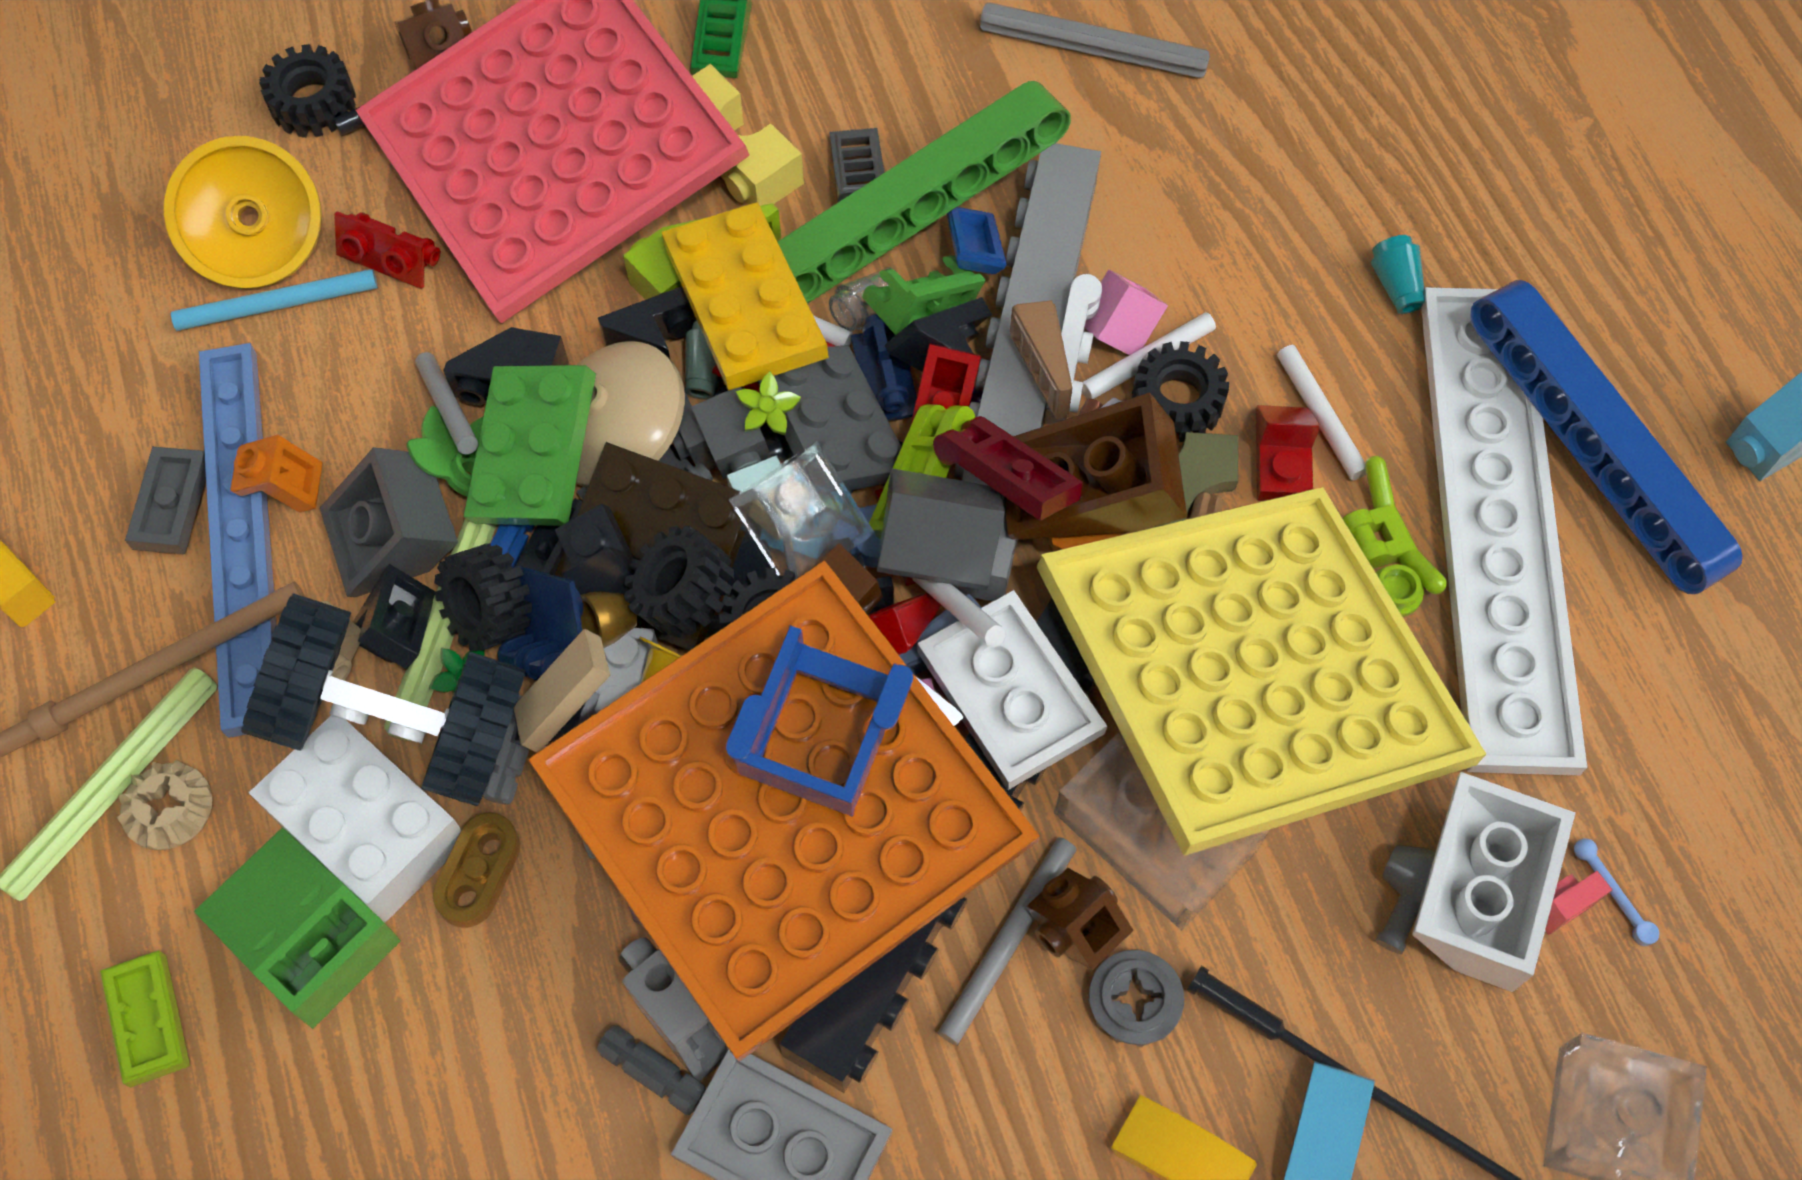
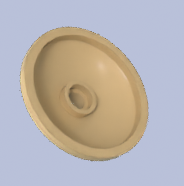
(633, 403)

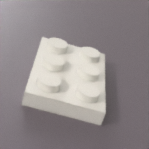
(1013, 695)

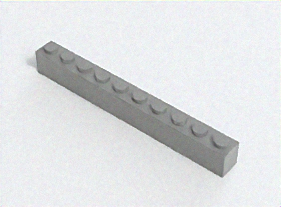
(1042, 270)

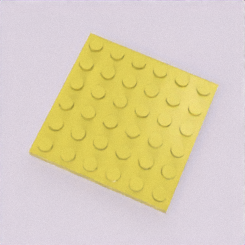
(1256, 667)

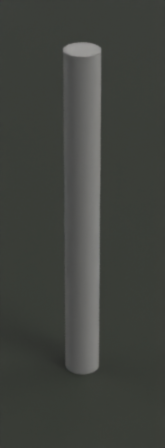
(1003, 945)

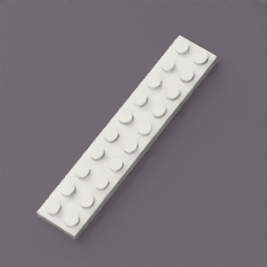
(1500, 552)

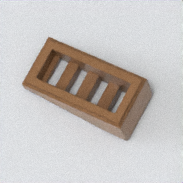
(1040, 343)

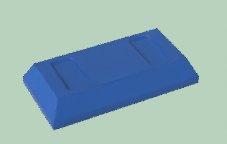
(976, 240)

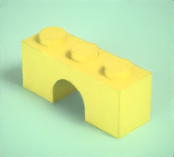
(773, 163)

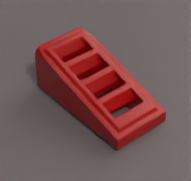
(905, 620)

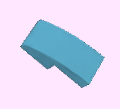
(1330, 1125)

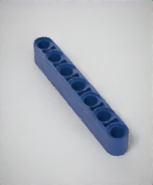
(1606, 437)

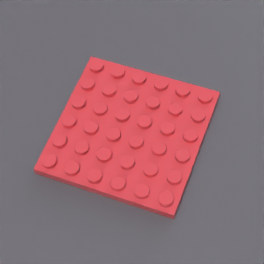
(550, 141)

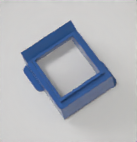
(761, 714)

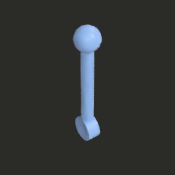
(1644, 932)

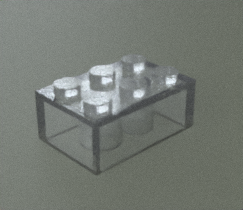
(1122, 823)

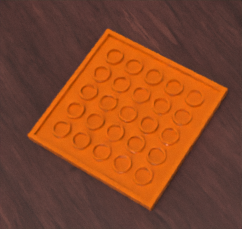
(753, 887)

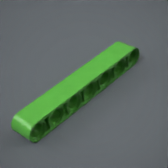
(923, 188)

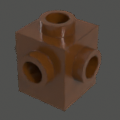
(415, 30)
(1079, 918)

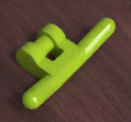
(1386, 518)

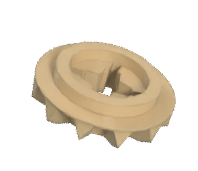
(174, 824)

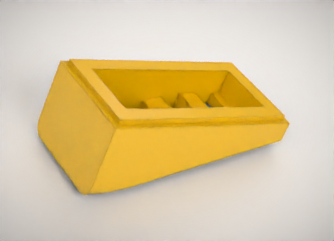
(21, 592)

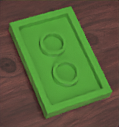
(530, 445)

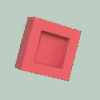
(1574, 898)

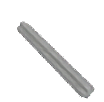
(1094, 40)

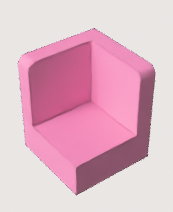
(1125, 314)

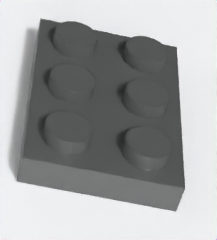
(842, 417)

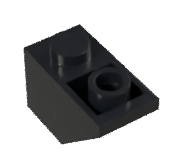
(472, 371)

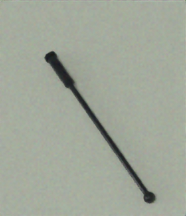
(1273, 1028)

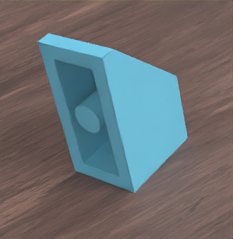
(1771, 433)

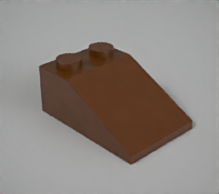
(1126, 468)

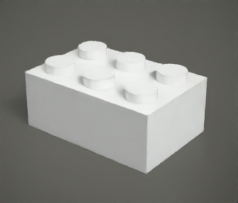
(359, 816)

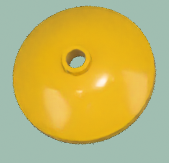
(214, 190)

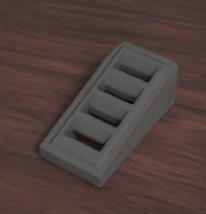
(855, 137)

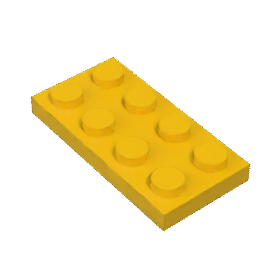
(744, 296)

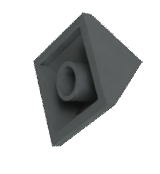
(940, 529)

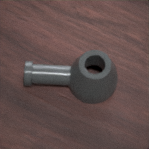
(1408, 874)

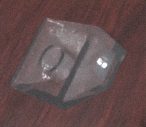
(801, 512)

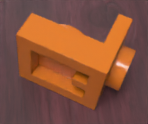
(279, 471)

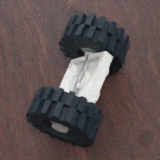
(298, 678)

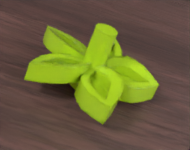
(767, 405)

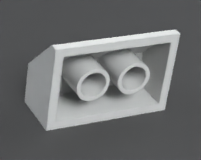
(1493, 882)

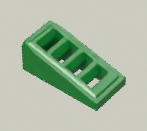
(726, 65)

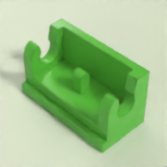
(914, 299)

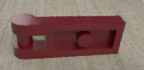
(1009, 467)

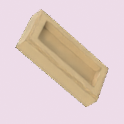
(561, 691)

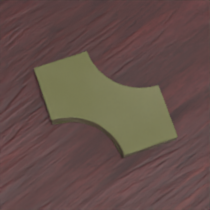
(1207, 465)

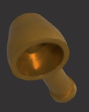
(607, 616)

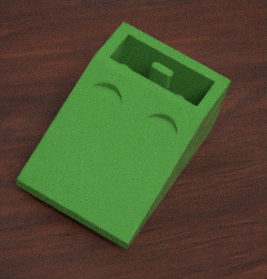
(297, 928)

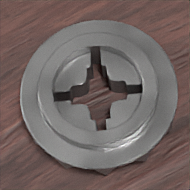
(1154, 979)

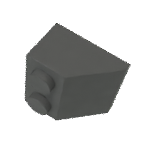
(384, 517)

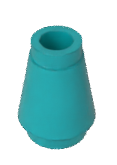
(1400, 272)

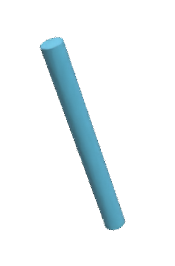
(274, 299)

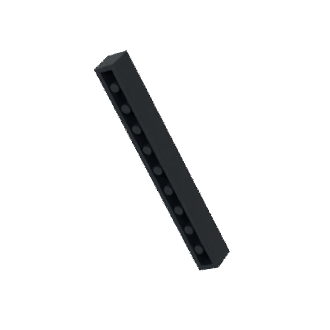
(839, 1031)

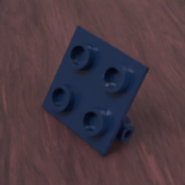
(552, 625)

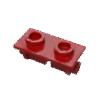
(381, 249)

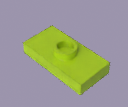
(144, 1019)

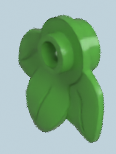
(439, 455)

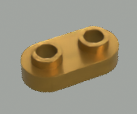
(473, 871)

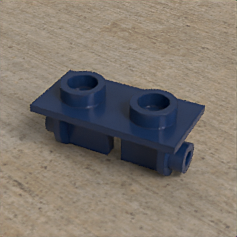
(885, 374)

